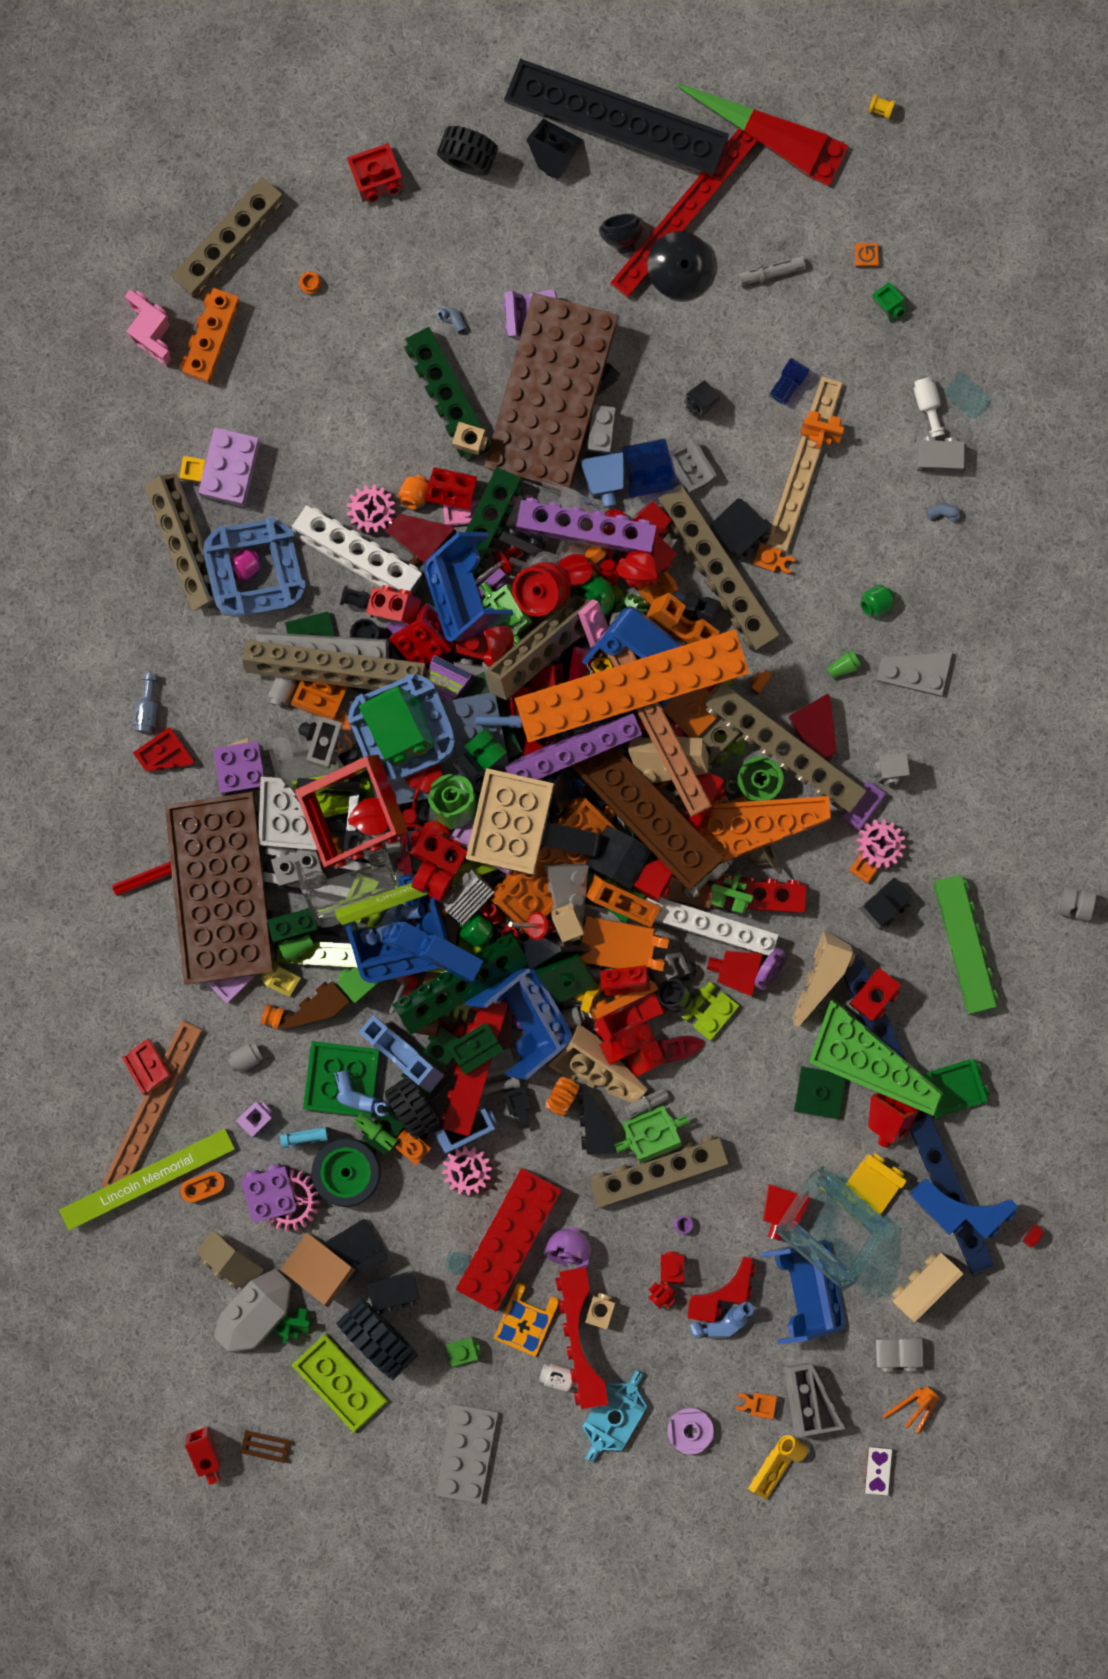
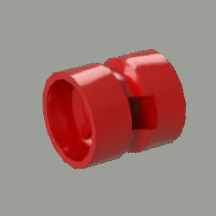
(432, 881)

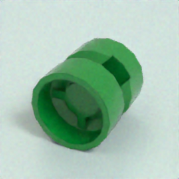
(485, 748)

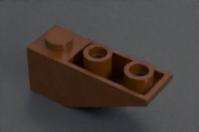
(321, 1007)

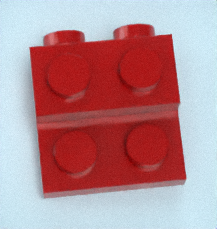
(376, 173)

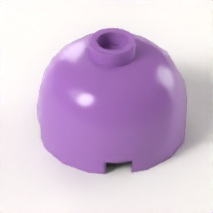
(569, 1247)

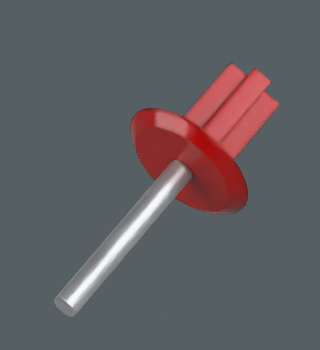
(502, 562)
(536, 925)
(409, 981)

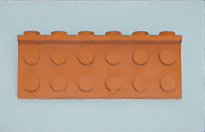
(527, 893)

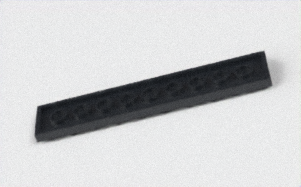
(616, 117)

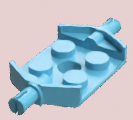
(610, 1436)

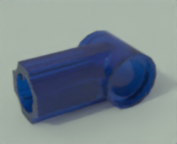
(791, 378)

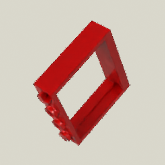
(317, 822)

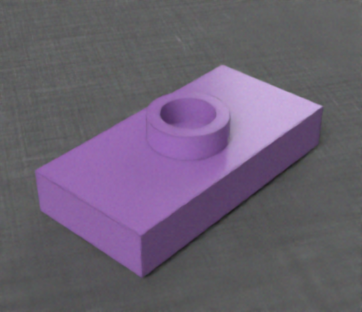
(864, 807)

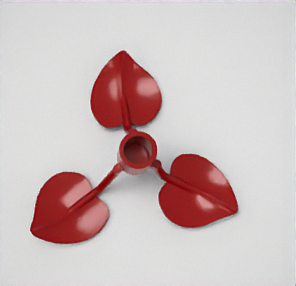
(635, 567)
(500, 641)
(371, 820)

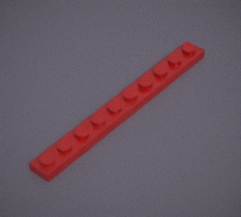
(684, 210)

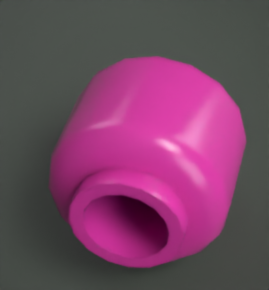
(244, 564)

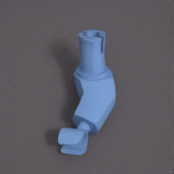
(395, 914)
(355, 1099)
(724, 1328)

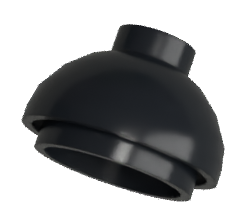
(622, 231)

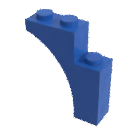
(432, 949)
(950, 1213)

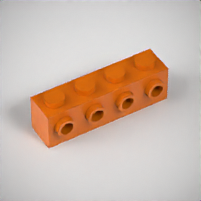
(210, 336)

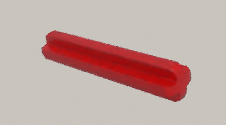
(142, 879)

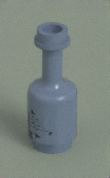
(145, 709)

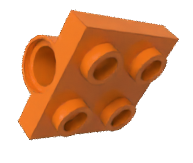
(319, 698)

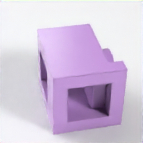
(246, 1119)

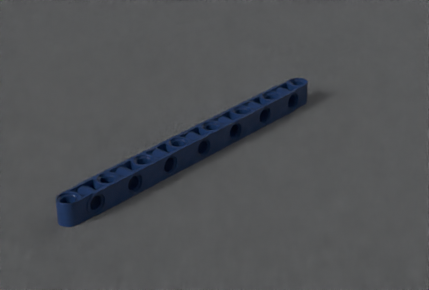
(925, 1134)

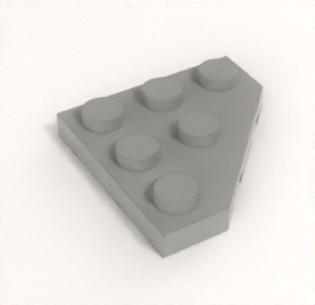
(282, 817)

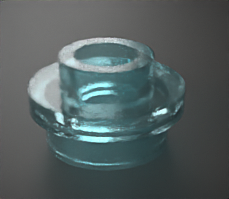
(464, 1262)

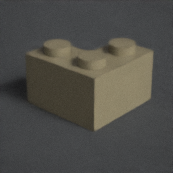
(228, 1261)

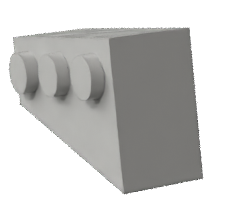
(809, 1403)

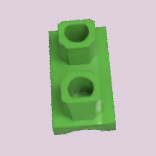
(720, 893)

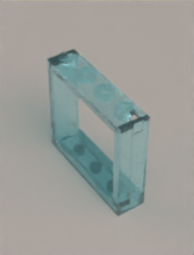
(816, 1252)

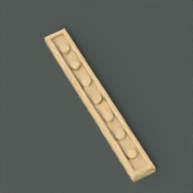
(802, 470)

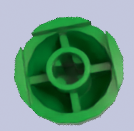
(597, 589)

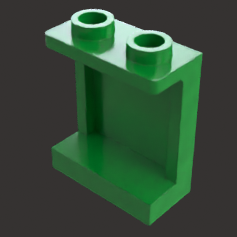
(959, 1086)

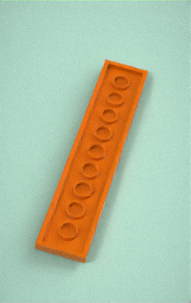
(632, 685)

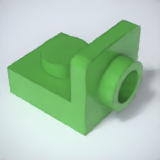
(463, 1351)

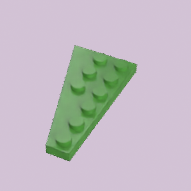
(862, 1057)

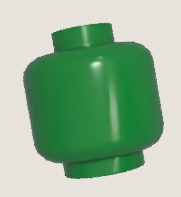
(877, 601)
(476, 930)

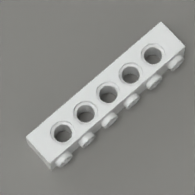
(343, 553)
(715, 927)

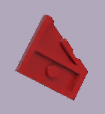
(163, 752)

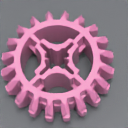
(305, 1201)

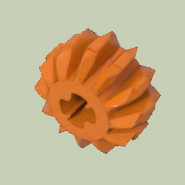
(562, 1096)

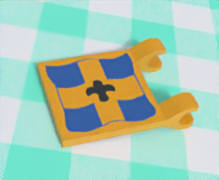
(524, 1324)

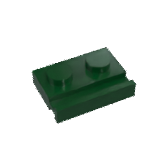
(475, 1048)

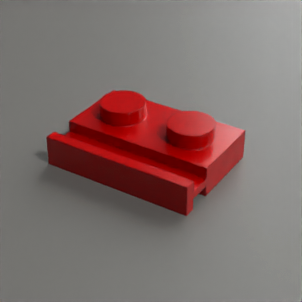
(147, 1067)

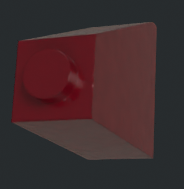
(419, 535)
(816, 726)

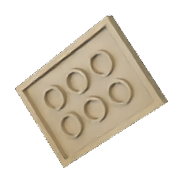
(510, 821)

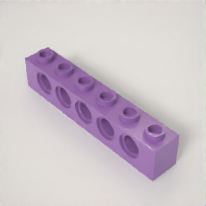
(550, 528)
(576, 747)

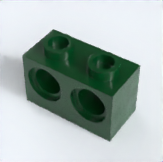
(292, 925)

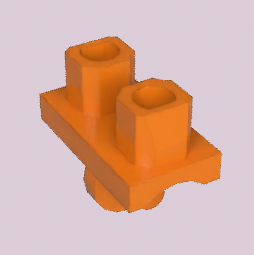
(820, 431)

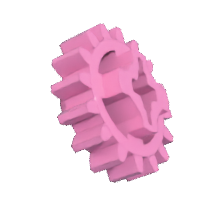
(359, 507)
(881, 834)
(476, 1173)

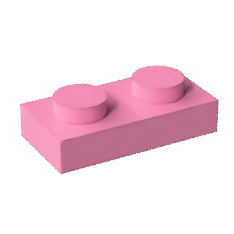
(593, 621)

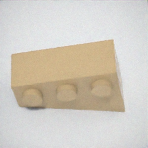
(649, 763)

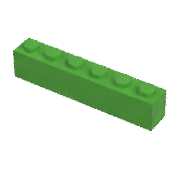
(964, 944)

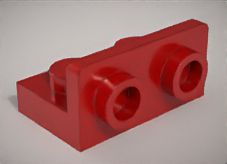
(625, 980)

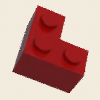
(637, 1046)

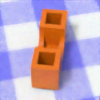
(667, 614)

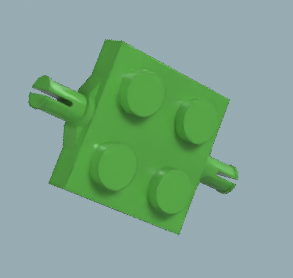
(504, 600)
(651, 1134)

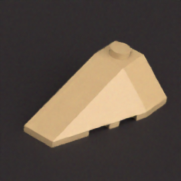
(830, 964)
(586, 1061)

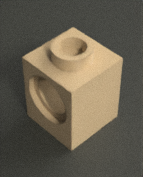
(464, 430)
(567, 923)
(600, 1321)

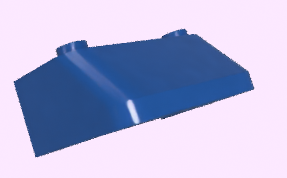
(455, 589)
(637, 633)
(382, 962)
(538, 1015)
(815, 1296)

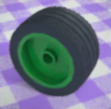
(363, 1167)

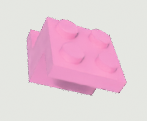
(149, 327)

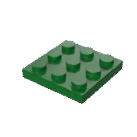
(332, 1058)

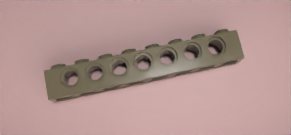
(753, 639)
(325, 665)
(851, 790)

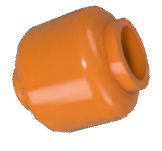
(413, 492)

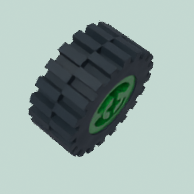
(377, 1339)

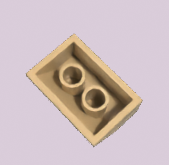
(925, 1286)

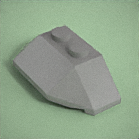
(254, 1312)

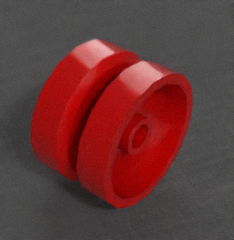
(541, 588)

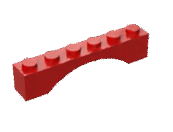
(655, 877)
(590, 1386)

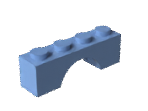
(401, 1053)

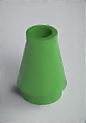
(844, 665)
(296, 947)

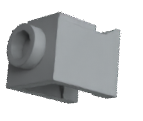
(674, 968)

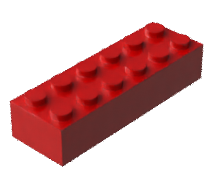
(508, 1239)

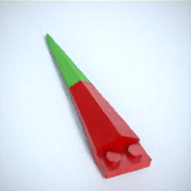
(802, 147)

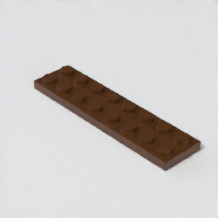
(649, 816)

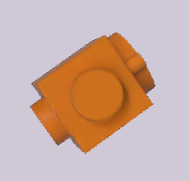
(412, 1148)

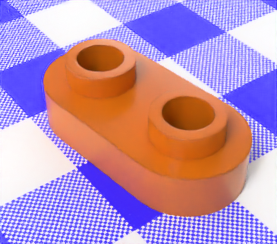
(203, 1186)

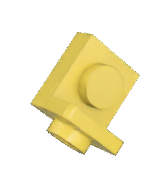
(282, 980)

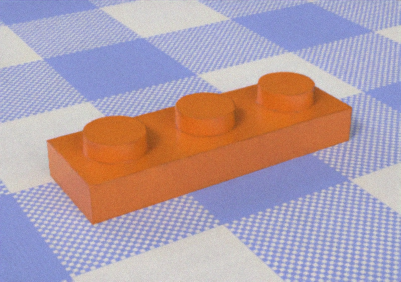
(603, 1008)

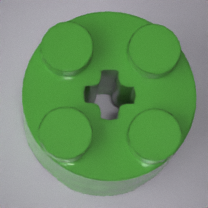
(765, 768)
(453, 801)

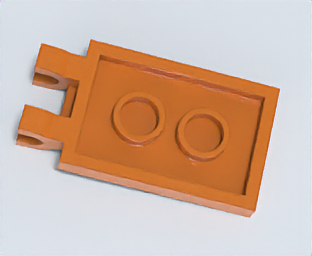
(621, 944)

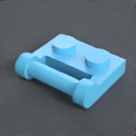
(298, 1138)

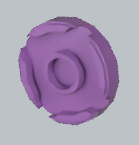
(770, 968)

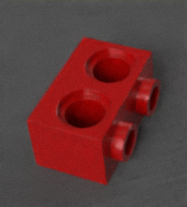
(451, 488)
(392, 605)
(437, 855)

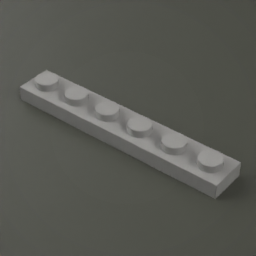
(357, 646)

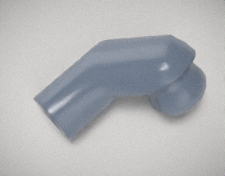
(452, 316)
(945, 509)

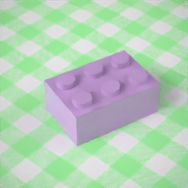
(229, 467)

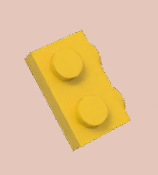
(875, 1182)

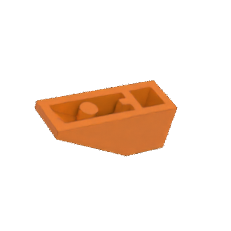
(622, 901)

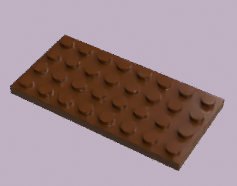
(551, 390)
(219, 888)

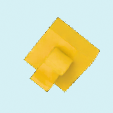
(192, 469)
(589, 998)

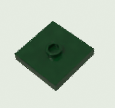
(316, 624)
(567, 978)
(819, 1093)

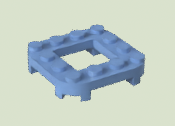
(284, 559)
(436, 717)

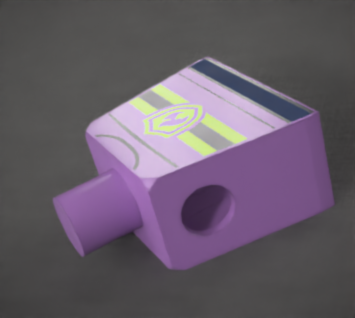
(449, 679)

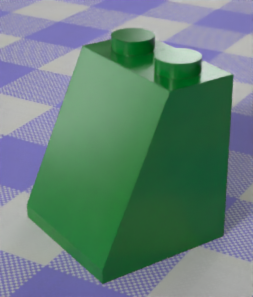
(398, 725)

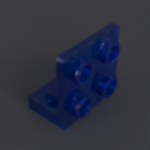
(649, 467)

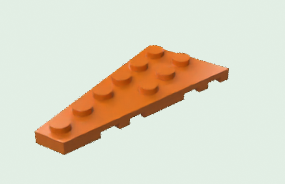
(751, 825)

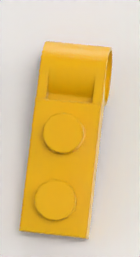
(776, 1463)

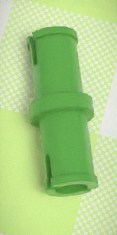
(375, 1131)

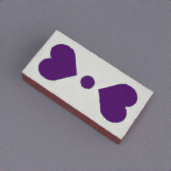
(878, 1471)

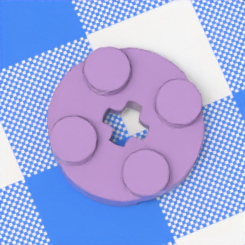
(681, 1440)

